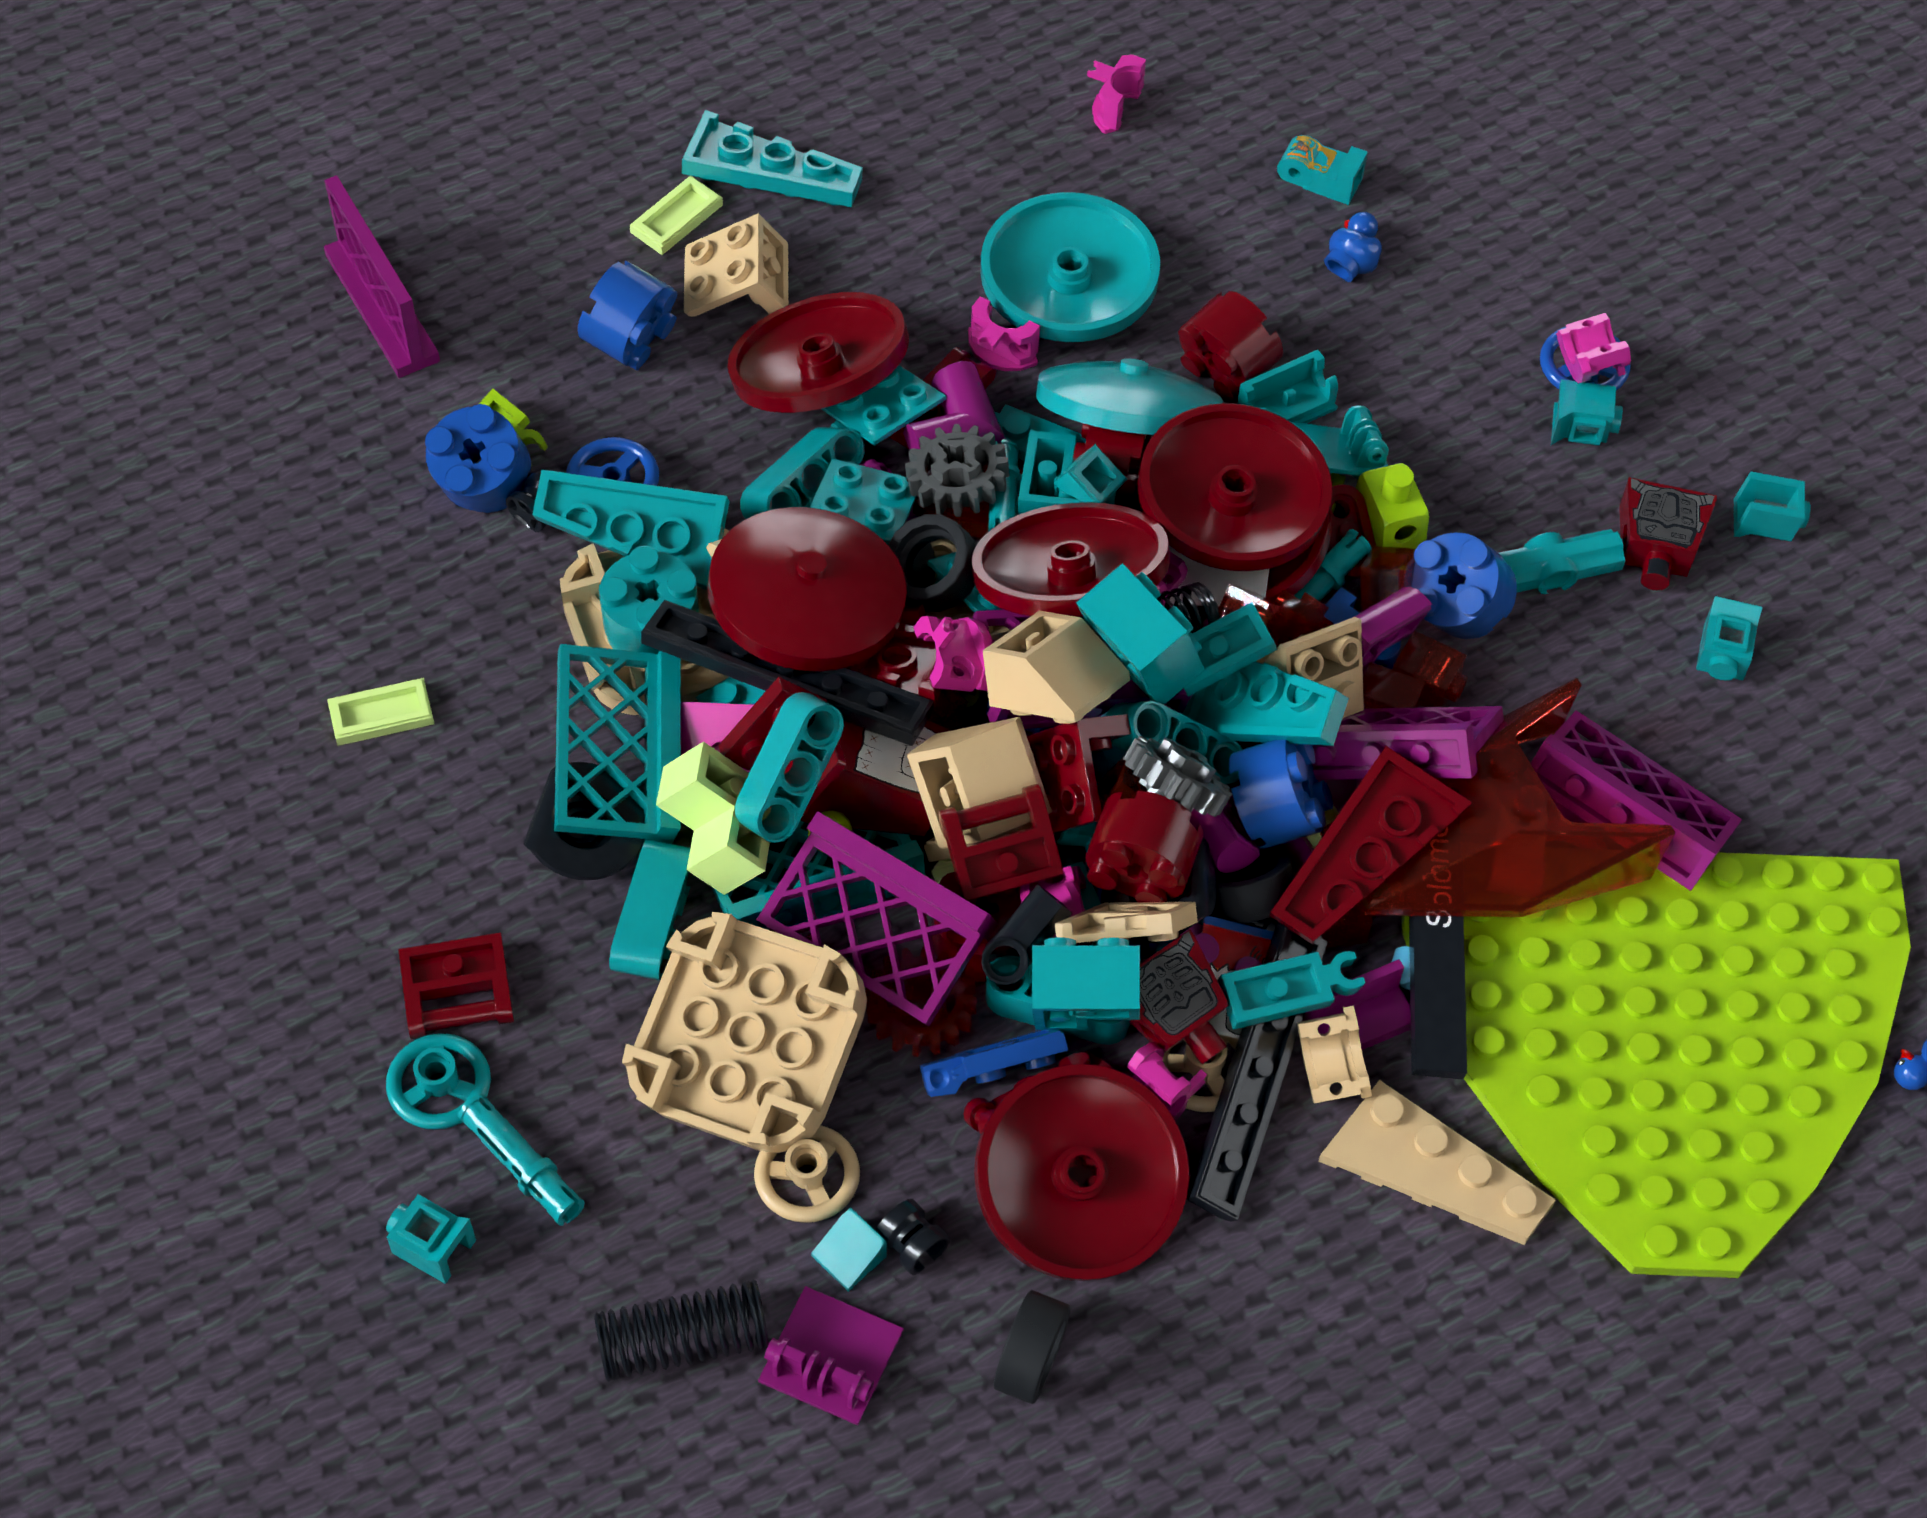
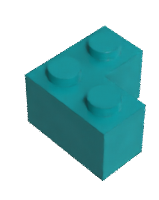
(1045, 460)
(1143, 634)
(1084, 983)

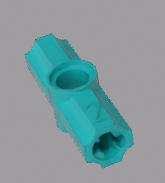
(1558, 562)

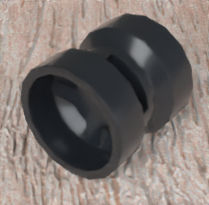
(912, 1235)

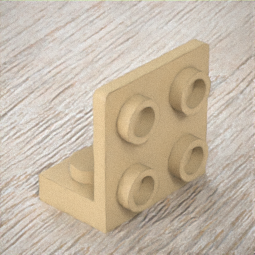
(734, 263)

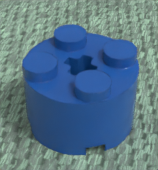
(628, 314)
(462, 440)
(1466, 608)
(1279, 792)

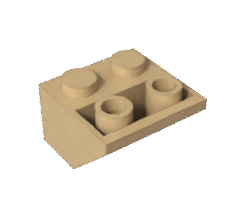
(1329, 658)
(1052, 668)
(972, 769)

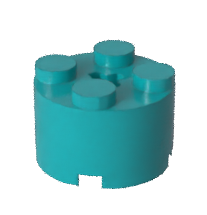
(636, 589)

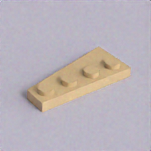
(1418, 1155)

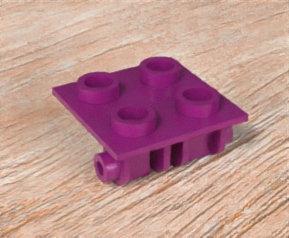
(830, 1355)

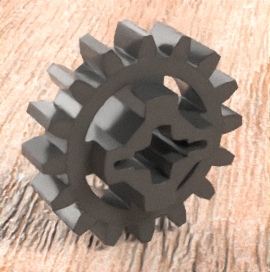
(957, 470)
(1177, 774)

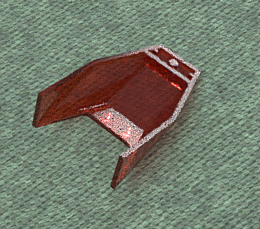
(1513, 844)

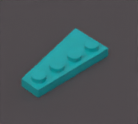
(775, 166)
(634, 515)
(1269, 705)

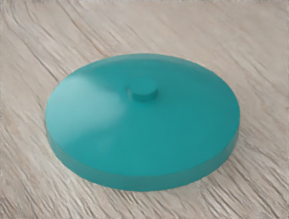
(1070, 266)
(1120, 394)

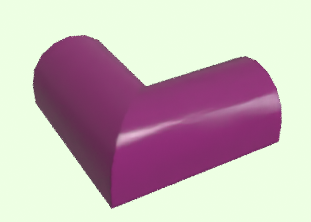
(964, 405)
(1391, 621)
(1227, 838)

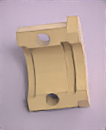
(1334, 1057)

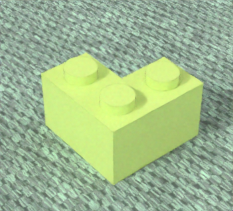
(702, 794)

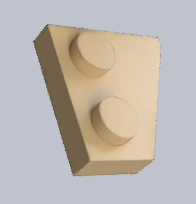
(1129, 919)

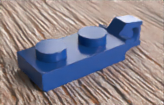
(990, 1061)

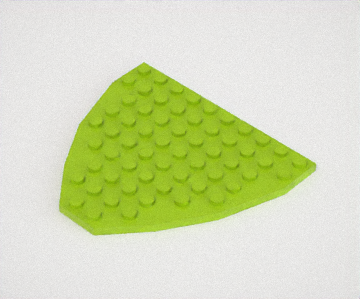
(1689, 1050)

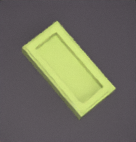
(676, 215)
(380, 711)

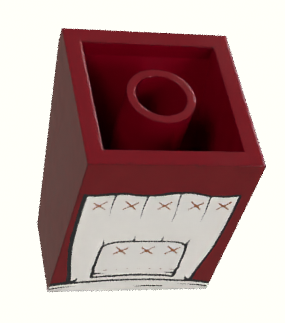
(876, 783)

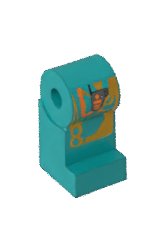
(1323, 168)

